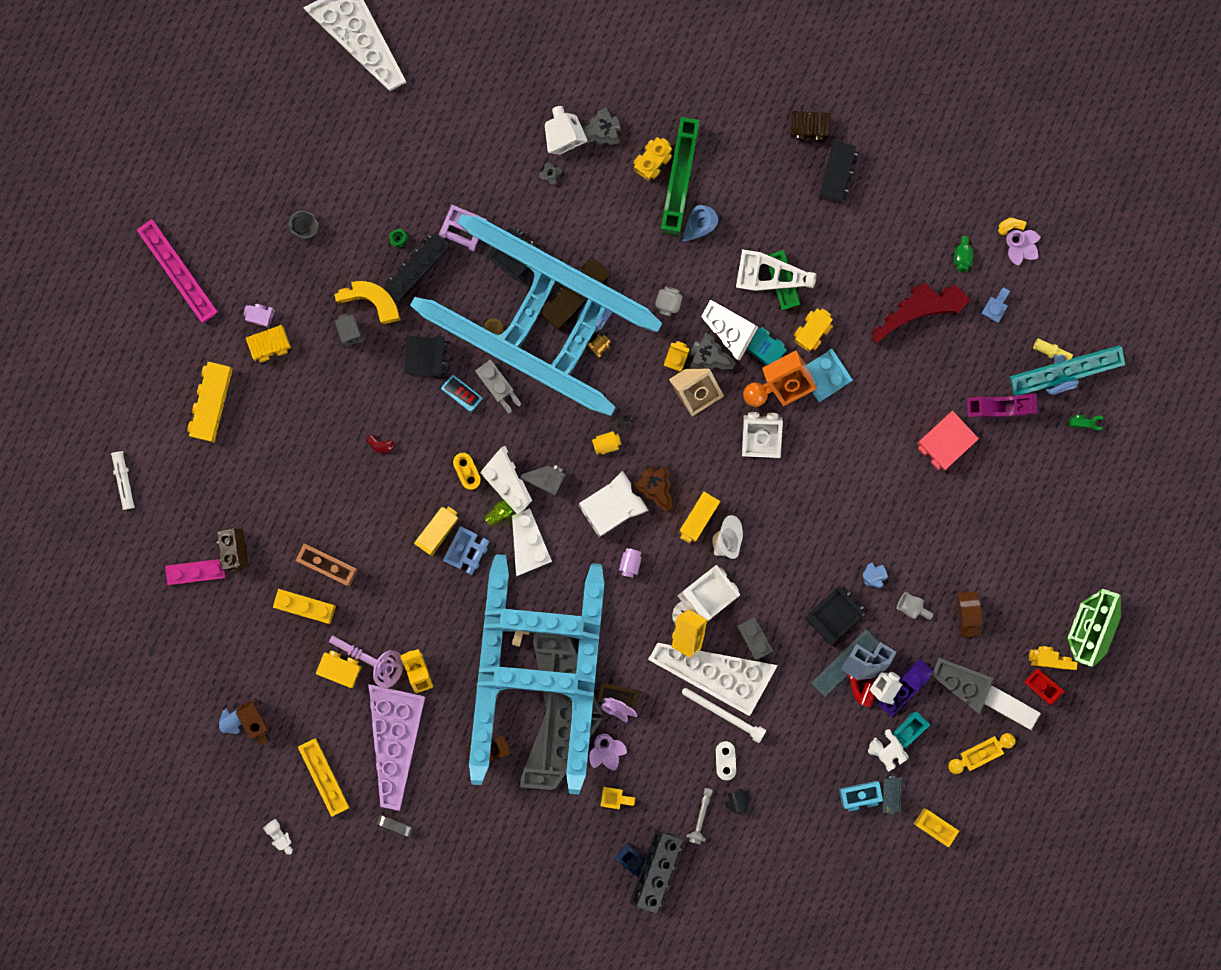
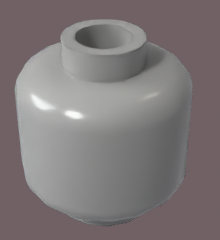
(668, 300)

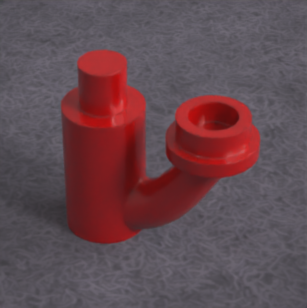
(866, 697)

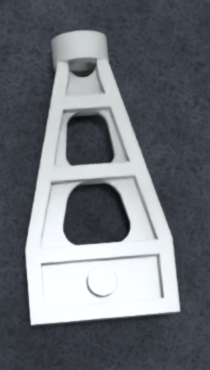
(750, 267)

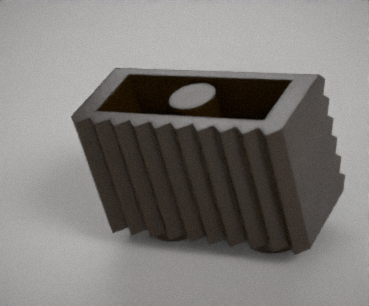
(809, 125)

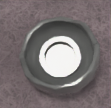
(303, 225)

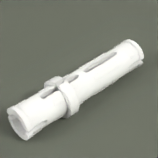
(122, 480)

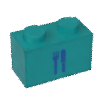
(765, 348)

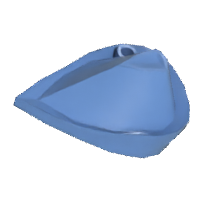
(700, 222)

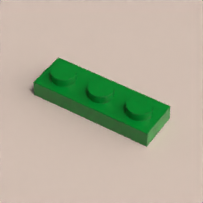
(787, 296)

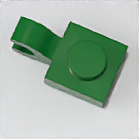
(1080, 422)

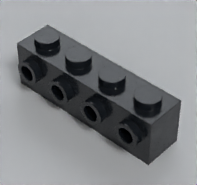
(419, 265)
(656, 871)

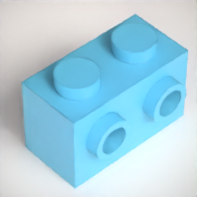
(860, 795)

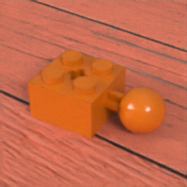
(786, 378)

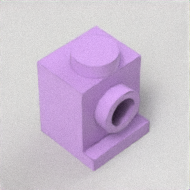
(259, 315)

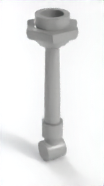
(696, 837)

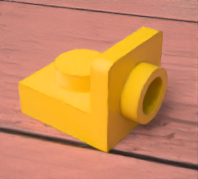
(676, 356)

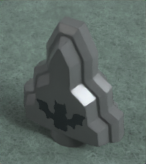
(603, 128)
(709, 355)

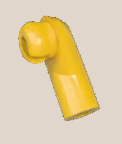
(1010, 223)

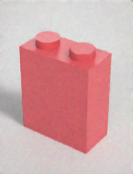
(947, 441)

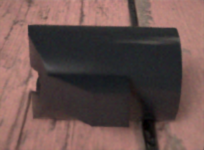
(737, 801)

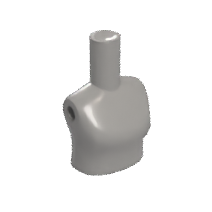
(913, 606)

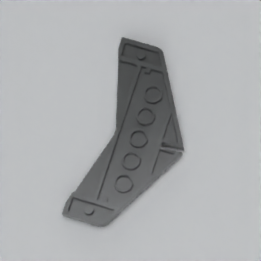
(550, 750)

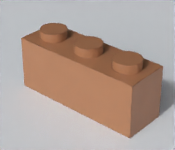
(326, 565)

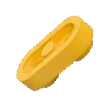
(466, 471)

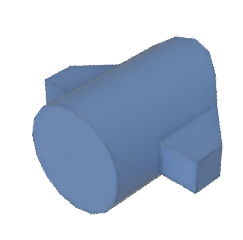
(874, 575)
(229, 722)

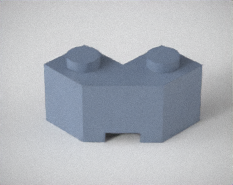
(867, 665)

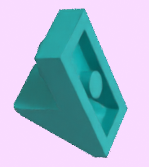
(911, 729)

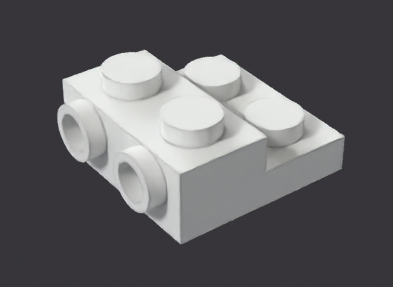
(762, 435)

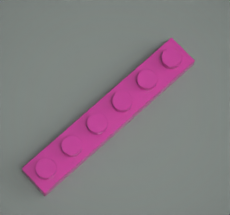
(177, 271)

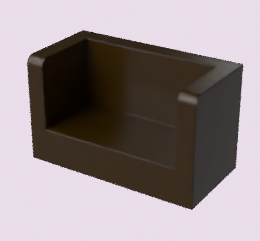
(623, 694)

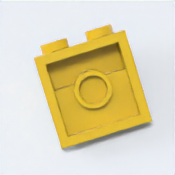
(1048, 658)

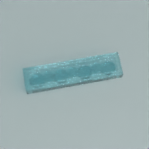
(832, 673)

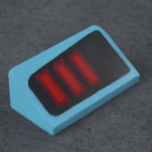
(461, 393)

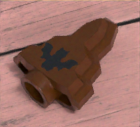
(655, 486)

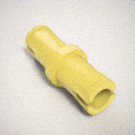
(1050, 349)

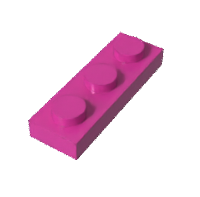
(194, 572)

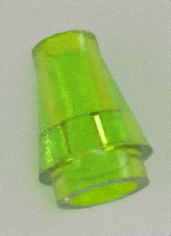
(498, 512)

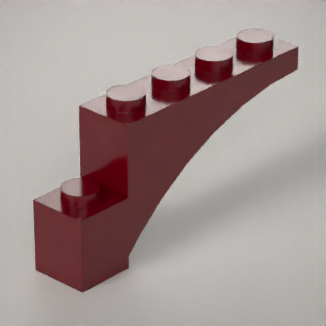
(922, 304)

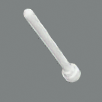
(755, 732)

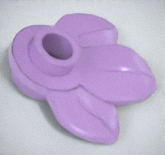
(1024, 248)
(617, 708)
(607, 755)

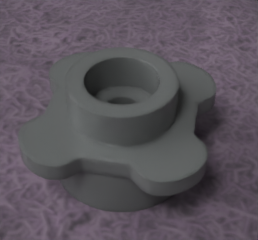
(550, 178)

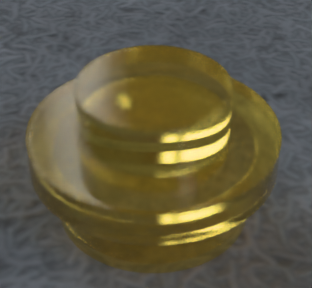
(494, 326)

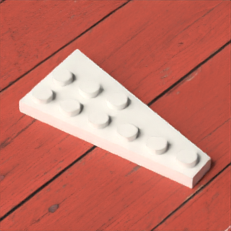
(357, 32)
(725, 677)

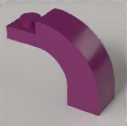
(1002, 406)

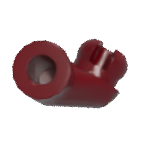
(380, 446)

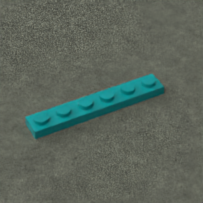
(1067, 370)

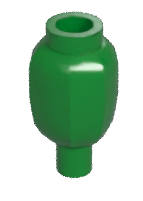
(963, 255)

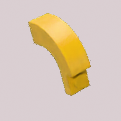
(378, 296)

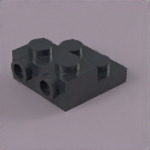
(506, 263)

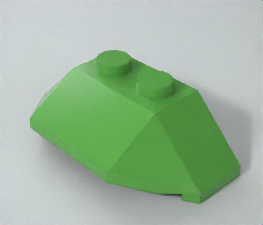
(1095, 627)

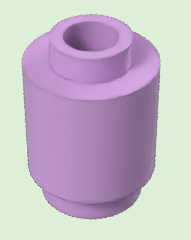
(630, 562)

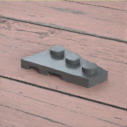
(964, 683)

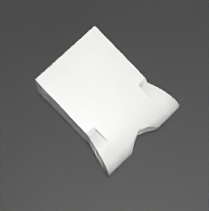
(612, 505)

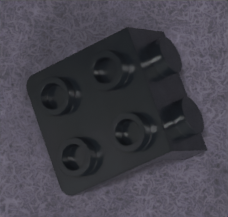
(426, 356)

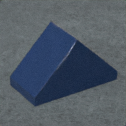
(630, 859)

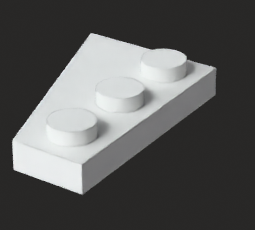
(730, 327)

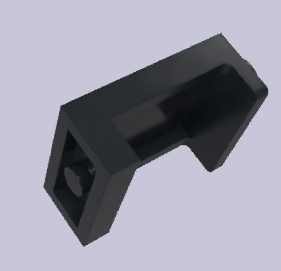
(835, 615)

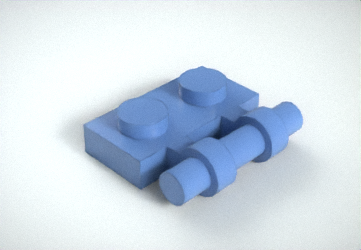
(461, 547)

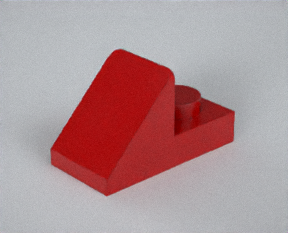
(1044, 687)

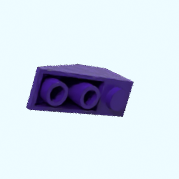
(911, 682)

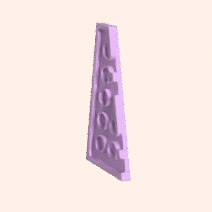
(395, 730)

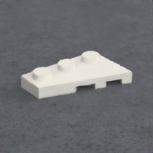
(504, 480)
(528, 543)

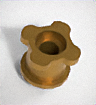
(599, 345)

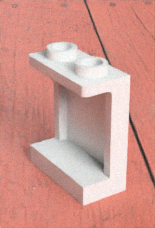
(709, 593)

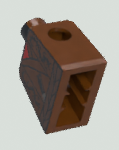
(251, 713)

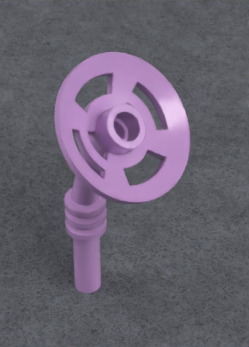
(379, 666)

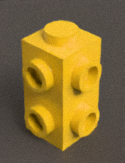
(656, 154)
(817, 324)

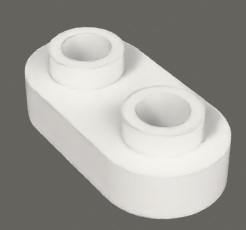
(725, 760)

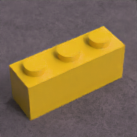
(304, 606)

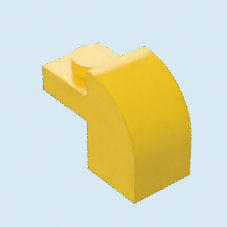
(417, 671)

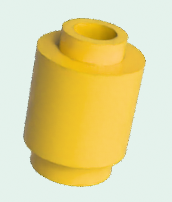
(606, 443)

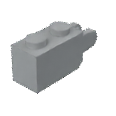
(497, 384)

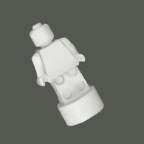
(281, 840)

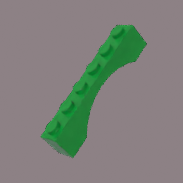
(680, 176)

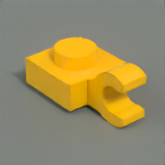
(613, 798)

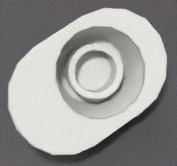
(729, 538)

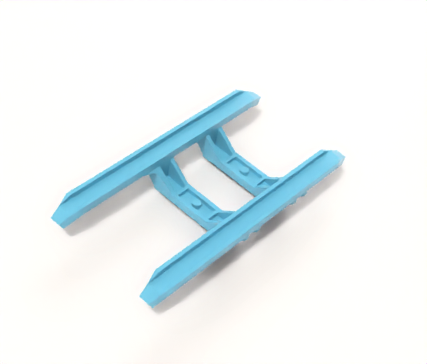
(508, 344)
(576, 686)

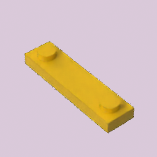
(323, 777)

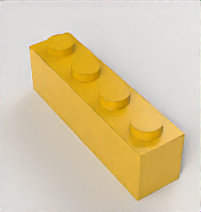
(210, 402)

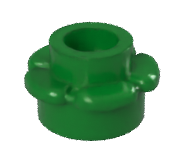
(398, 233)

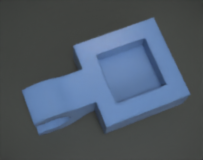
(995, 308)

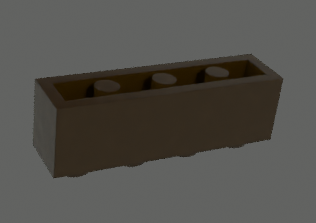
(569, 302)

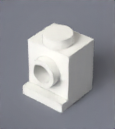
(886, 687)

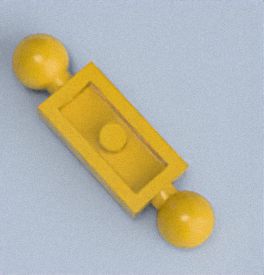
(981, 753)

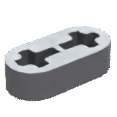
(394, 825)

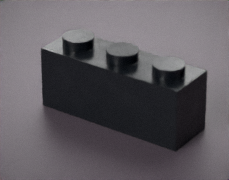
(838, 172)

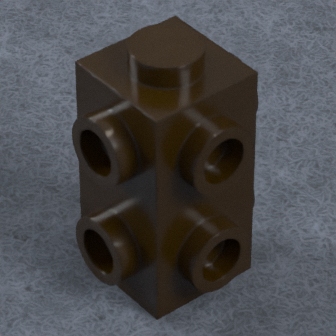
(232, 550)

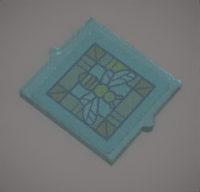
(892, 795)

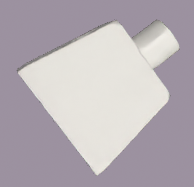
(563, 132)

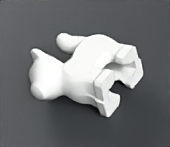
(890, 752)

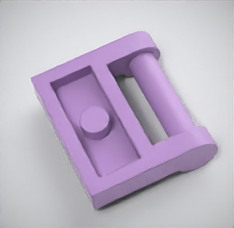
(451, 220)

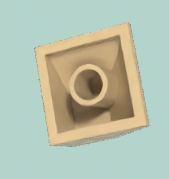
(696, 389)

